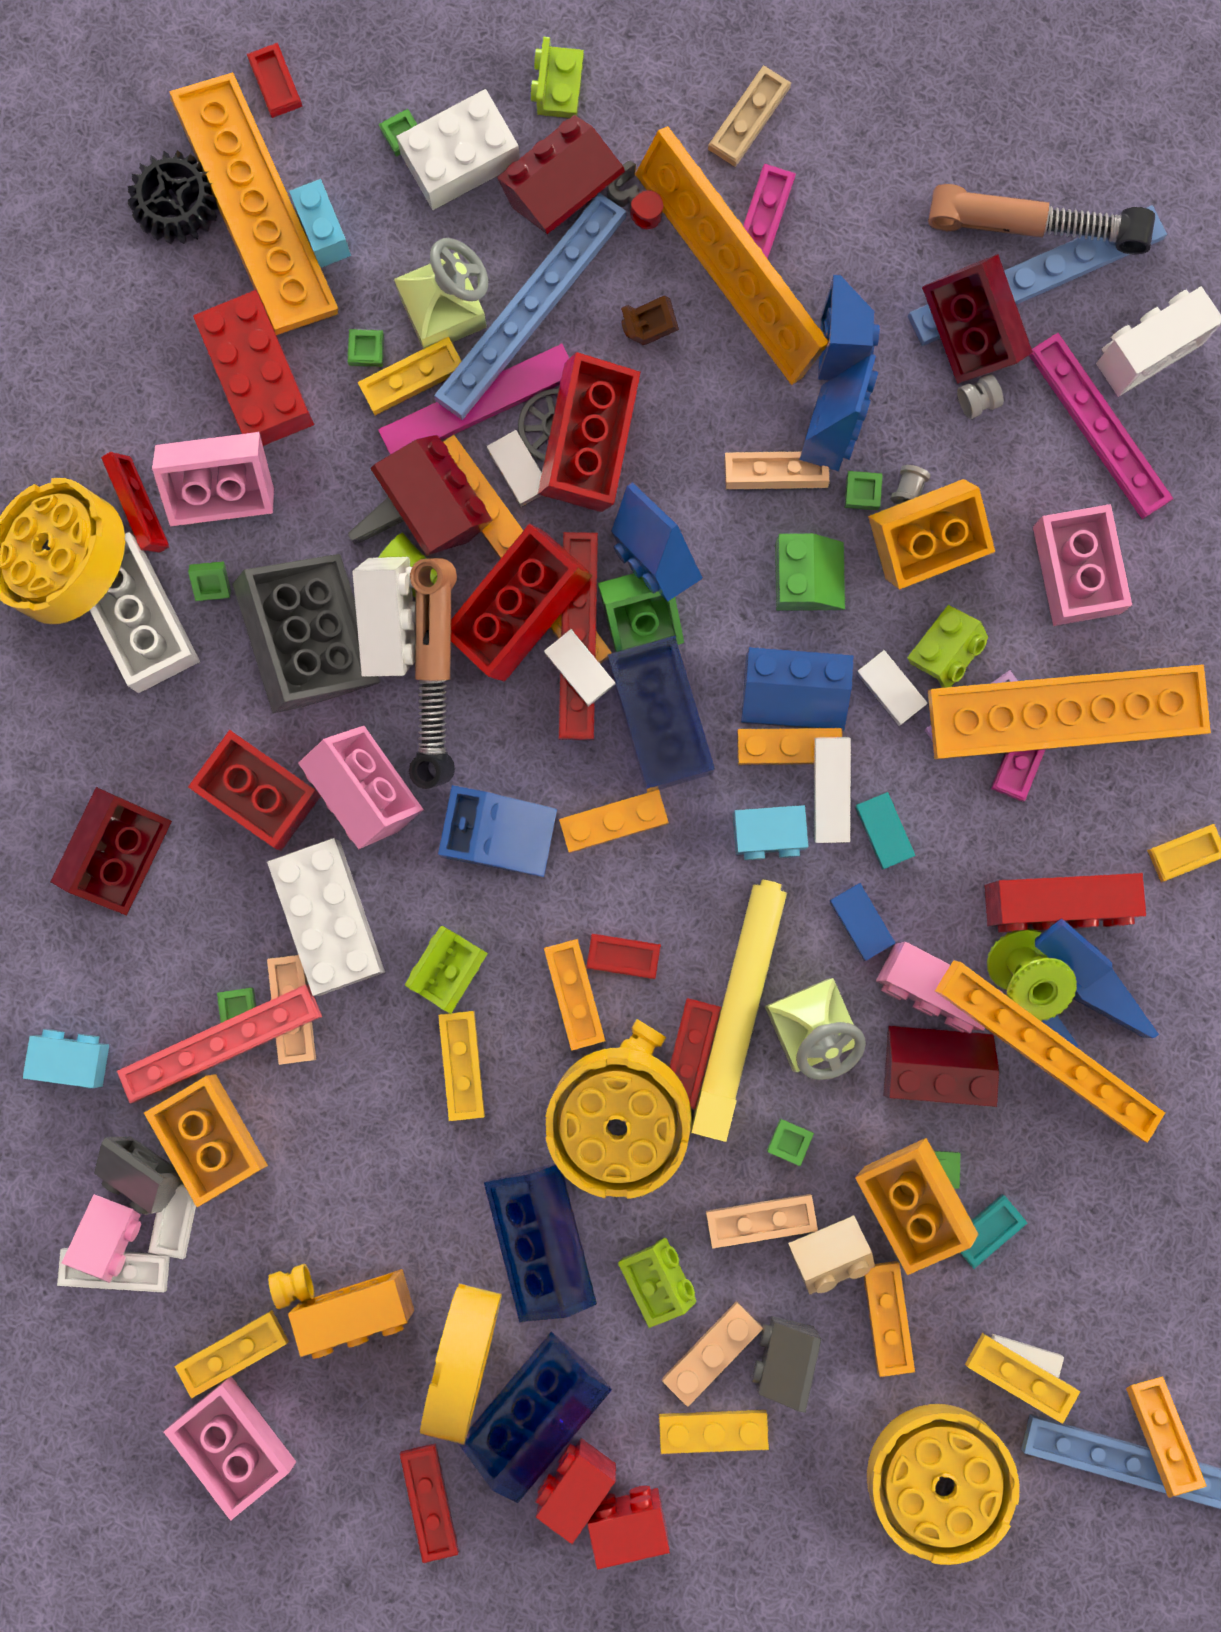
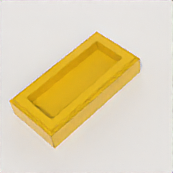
(1186, 853)

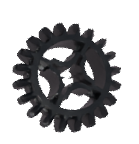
(150, 207)

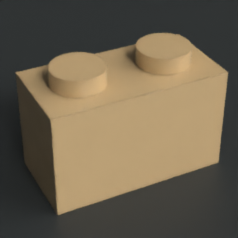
(832, 1255)

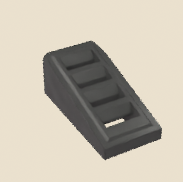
(377, 521)

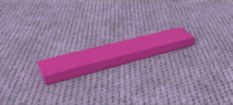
(508, 390)
(1100, 426)

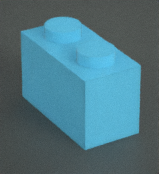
(320, 223)
(770, 831)
(66, 1060)

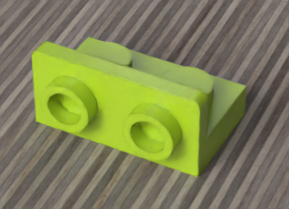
(558, 80)
(658, 1283)

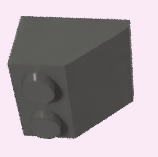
(136, 1173)
(787, 1362)

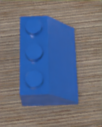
(848, 327)
(653, 545)
(796, 688)

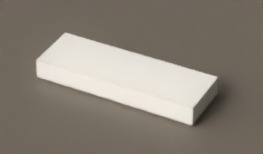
(832, 789)
(139, 1273)

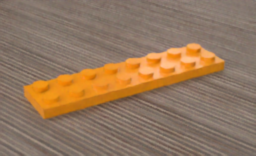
(254, 203)
(731, 257)
(1068, 711)

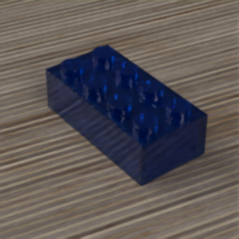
(660, 714)

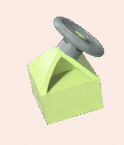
(441, 295)
(817, 1028)

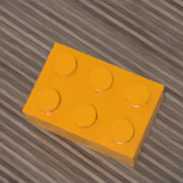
(932, 533)
(205, 1139)
(917, 1206)
(351, 1314)

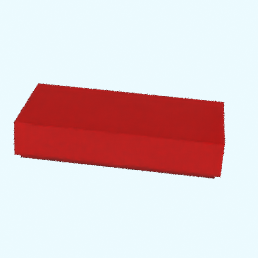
(274, 80)
(623, 956)

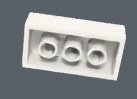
(142, 624)
(326, 917)

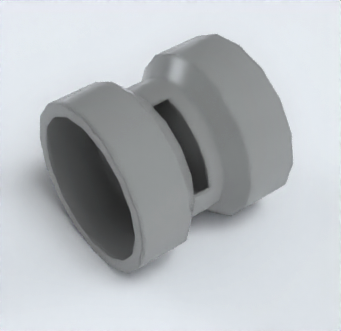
(980, 396)

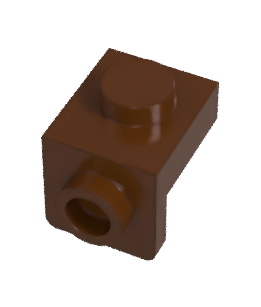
(649, 321)

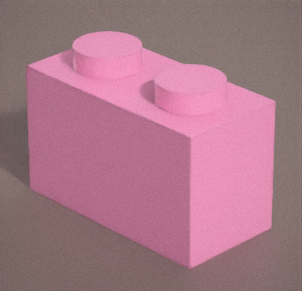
(102, 1239)

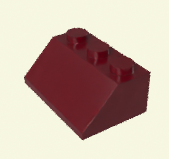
(560, 174)
(977, 319)
(432, 495)
(110, 851)
(941, 1066)

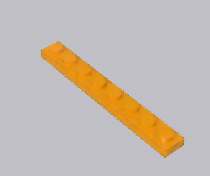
(504, 527)
(1049, 1051)

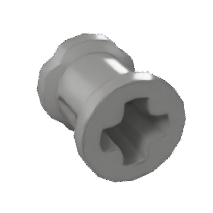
(911, 483)

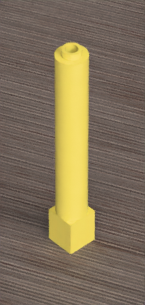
(739, 1011)

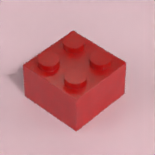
(575, 1490)
(628, 1528)

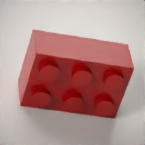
(254, 790)

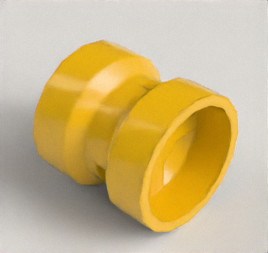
(643, 1038)
(289, 1286)

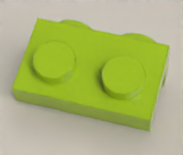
(949, 646)
(445, 969)

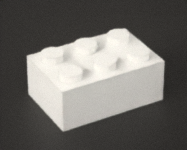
(458, 149)
(1158, 340)
(385, 616)

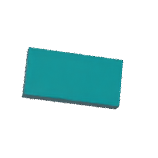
(885, 830)
(994, 1227)

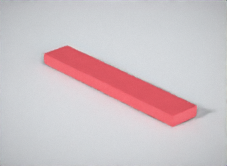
(219, 1043)

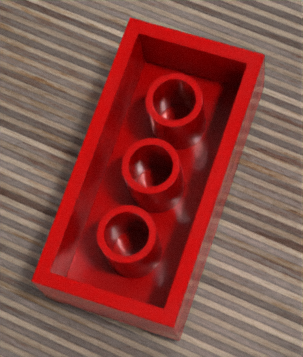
(253, 368)
(589, 432)
(517, 603)
(1076, 900)

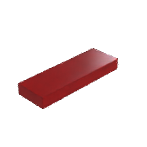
(135, 502)
(694, 1045)
(429, 1503)

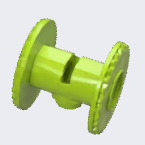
(1031, 978)

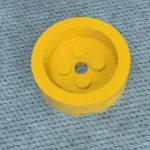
(83, 553)
(627, 1088)
(460, 1364)
(907, 1465)

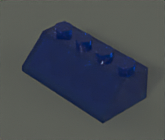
(540, 1244)
(534, 1418)

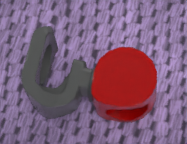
(645, 207)

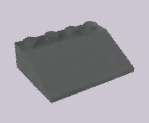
(302, 630)

